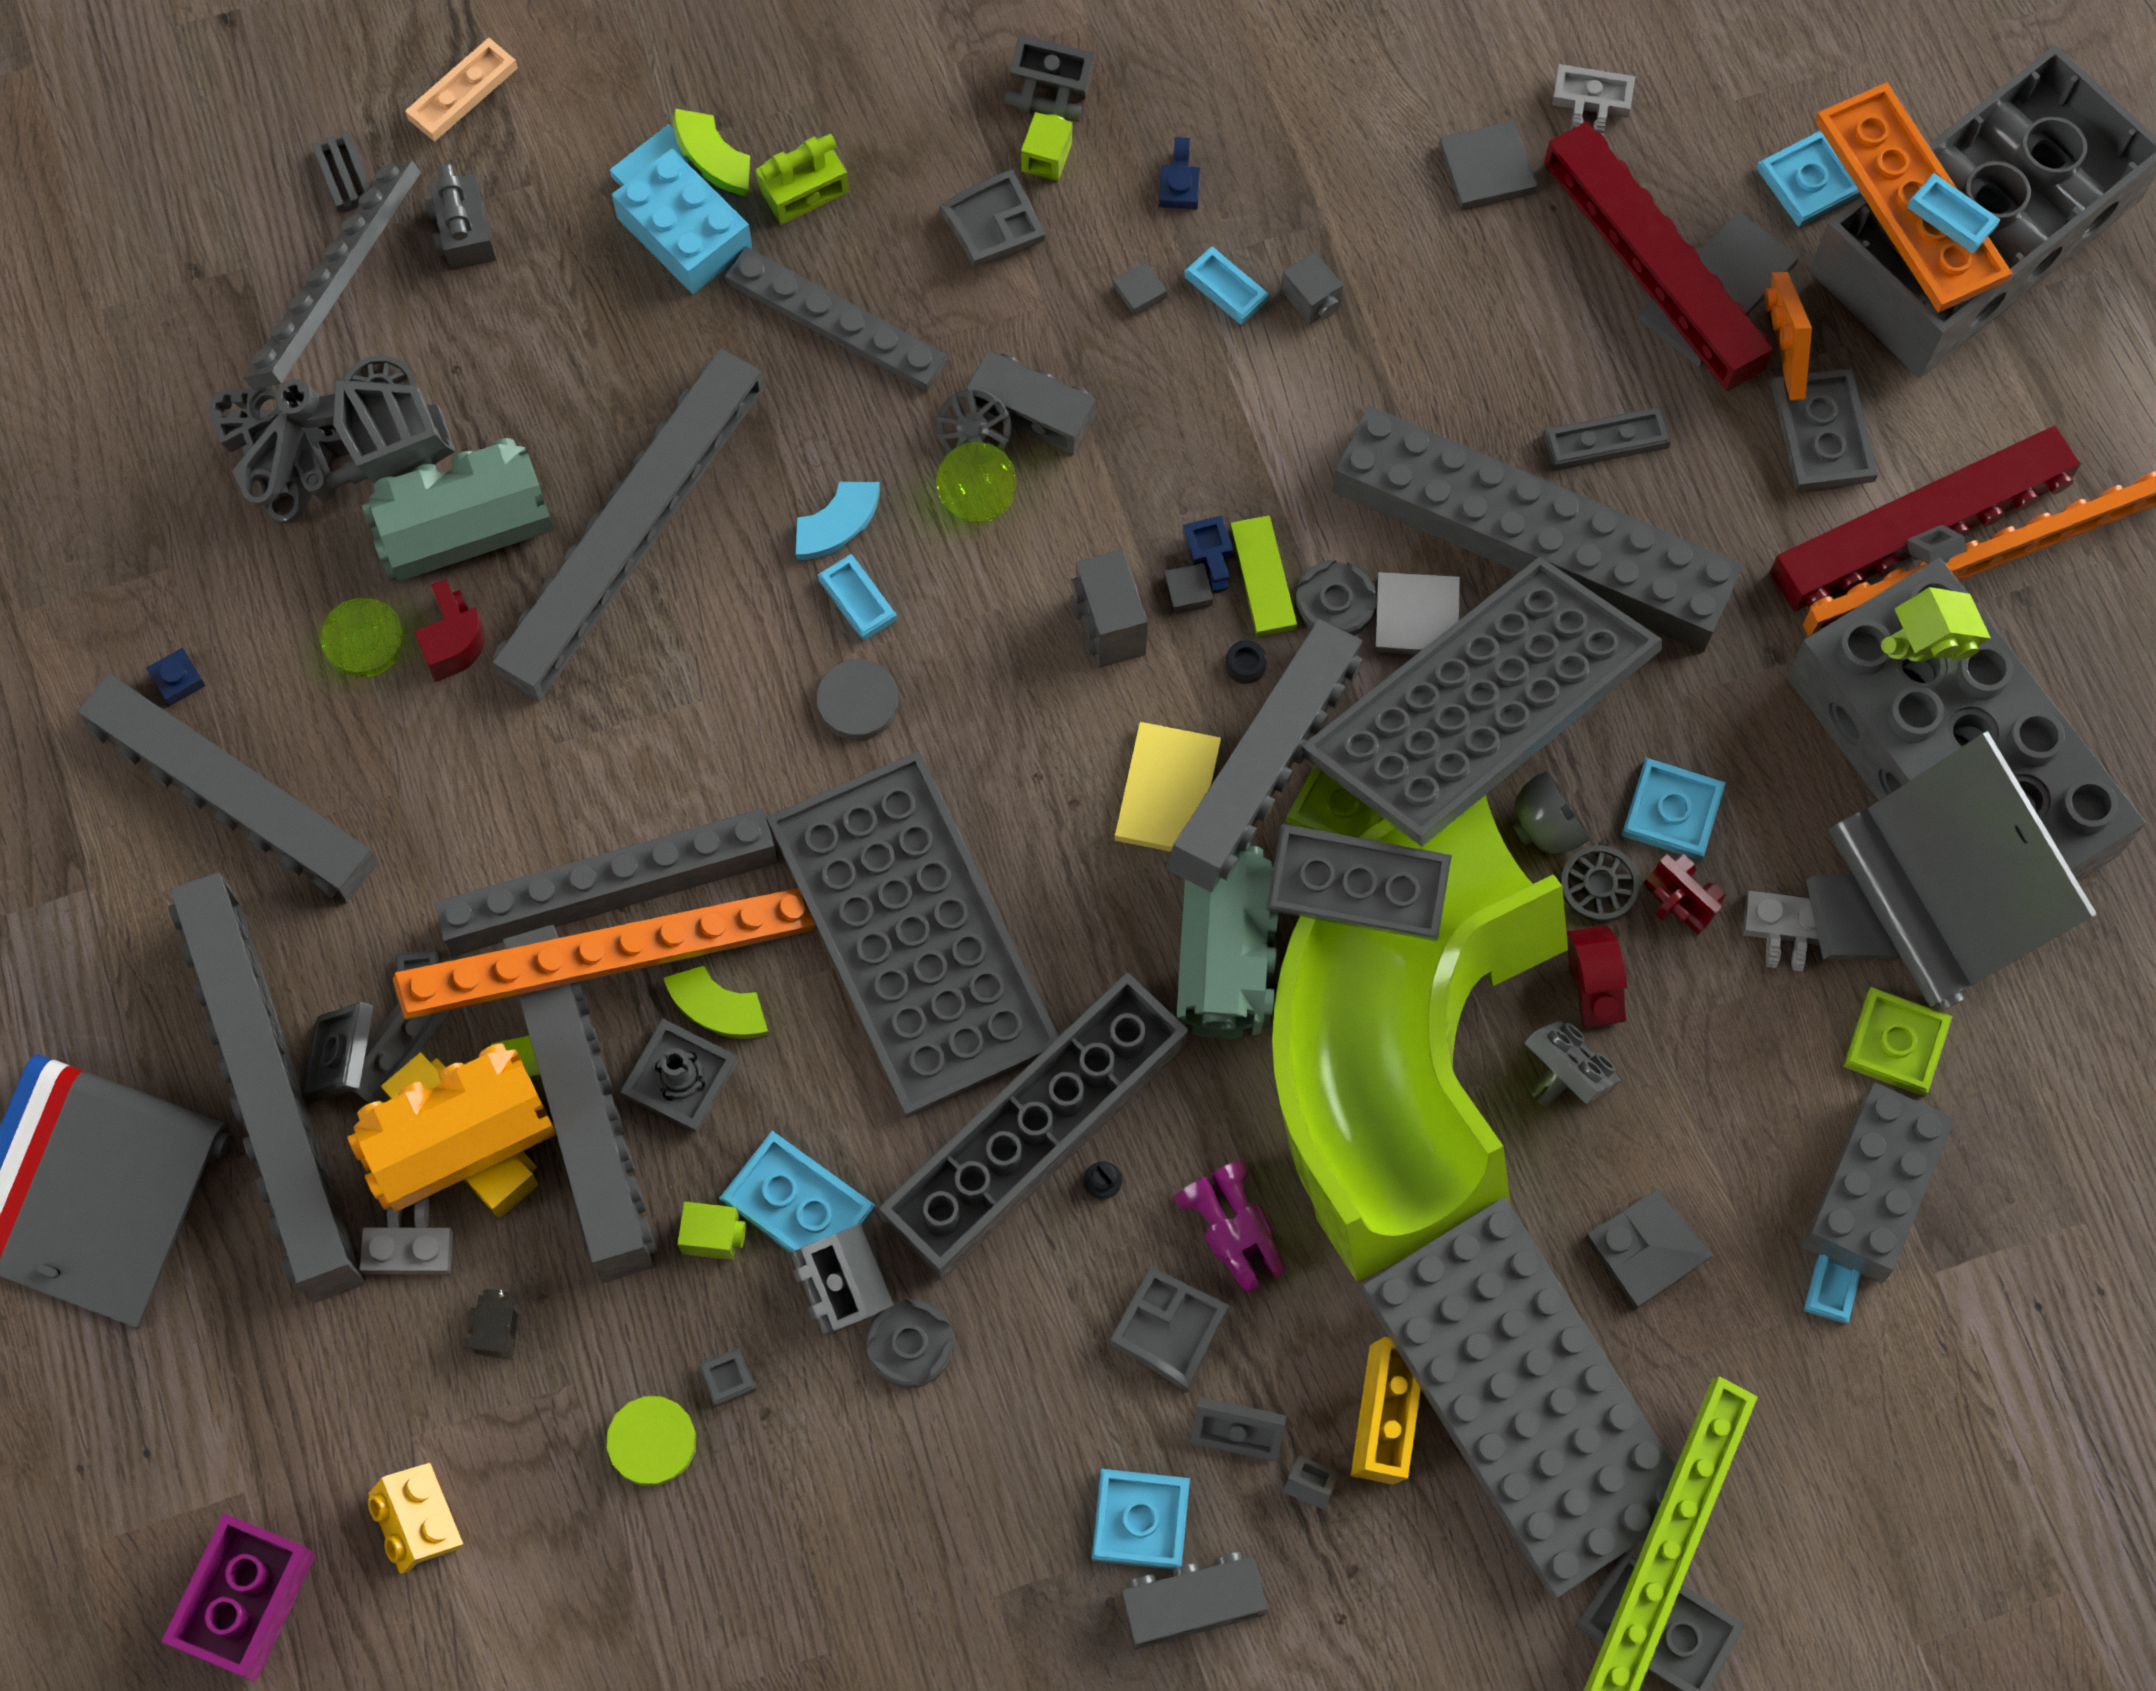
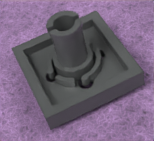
(671, 1051)
(1569, 1065)

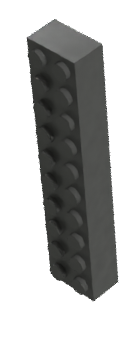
(1521, 517)
(265, 1088)

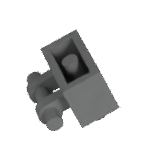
(1052, 68)
(461, 219)
(841, 1279)

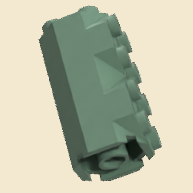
(448, 517)
(1226, 952)

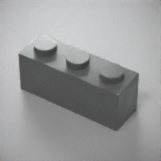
(1035, 401)
(1193, 1600)

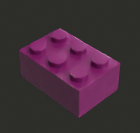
(239, 1597)

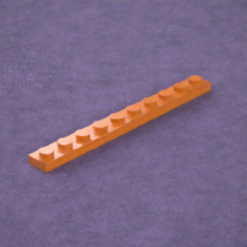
(2005, 545)
(600, 953)

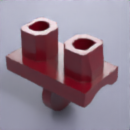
(1682, 895)

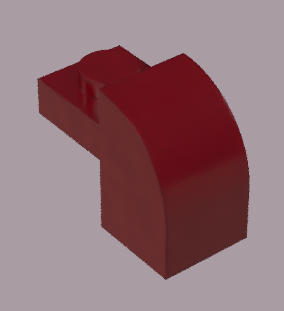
(455, 641)
(1600, 975)

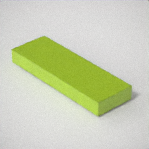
(1263, 576)

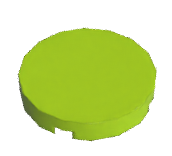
(651, 1441)

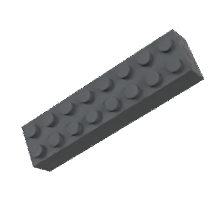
(587, 1124)
(1033, 1126)

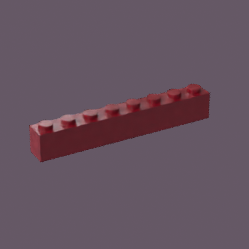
(1658, 256)
(1958, 501)

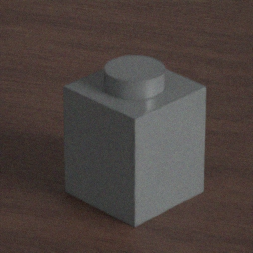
(1312, 288)

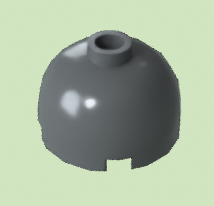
(1548, 817)

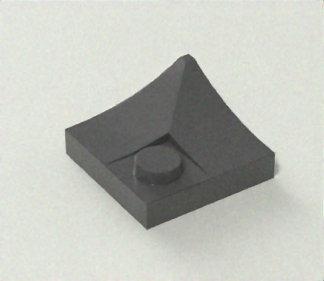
(993, 219)
(1647, 1248)
(1169, 1327)

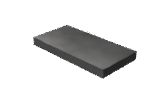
(1743, 261)
(1359, 882)

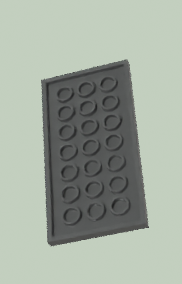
(1481, 700)
(913, 933)
(1525, 1395)

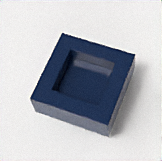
(175, 676)

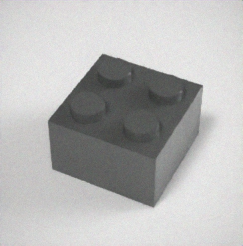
(1109, 609)

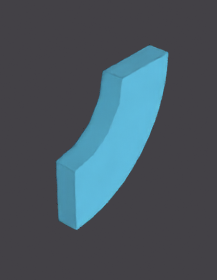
(838, 522)

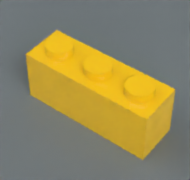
(1386, 1417)

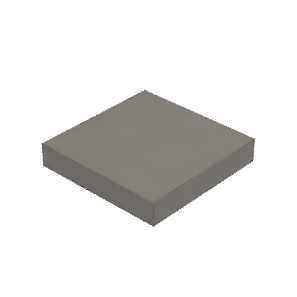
(1413, 610)

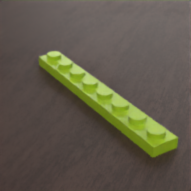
(1672, 1538)

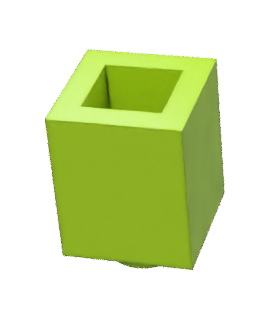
(1046, 146)
(710, 1231)

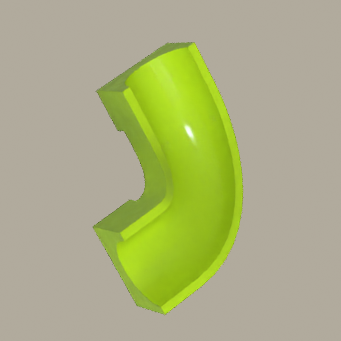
(1370, 1042)

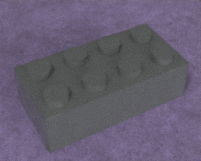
(1878, 1183)

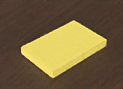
(1165, 784)

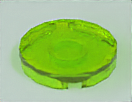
(976, 482)
(362, 637)

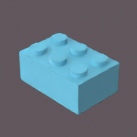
(682, 220)

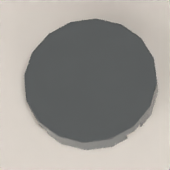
(1336, 595)
(857, 699)
(910, 1343)

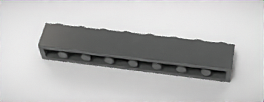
(1264, 757)
(227, 788)
(606, 882)

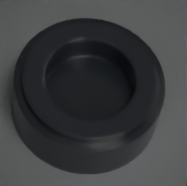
(1246, 662)

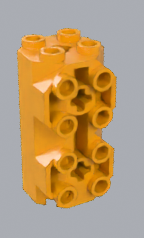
(449, 1131)

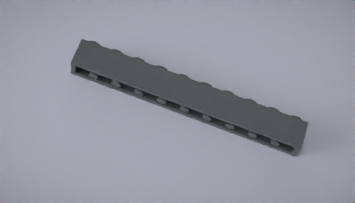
(628, 525)

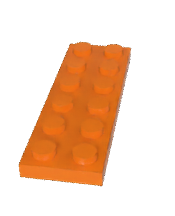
(1889, 166)

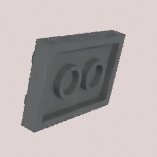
(1826, 432)

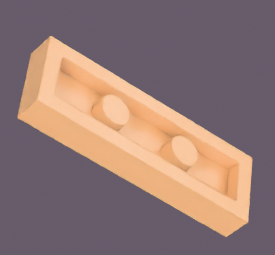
(461, 89)

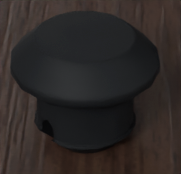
(1102, 1180)

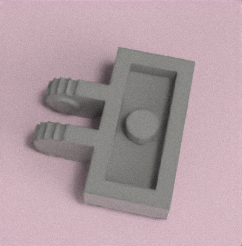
(1593, 92)
(1780, 919)
(407, 1249)

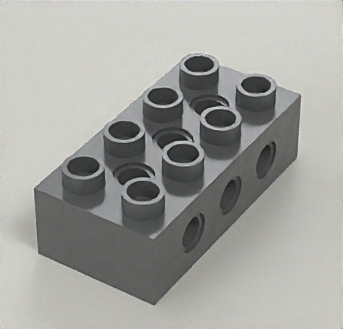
(2040, 156)
(1904, 727)

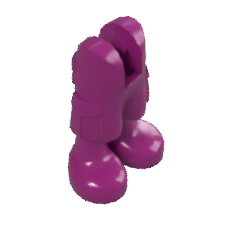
(1238, 1237)

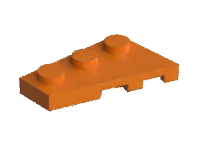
(1791, 332)

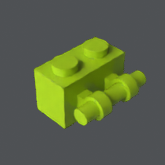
(802, 178)
(1937, 626)

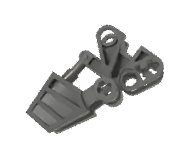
(377, 423)

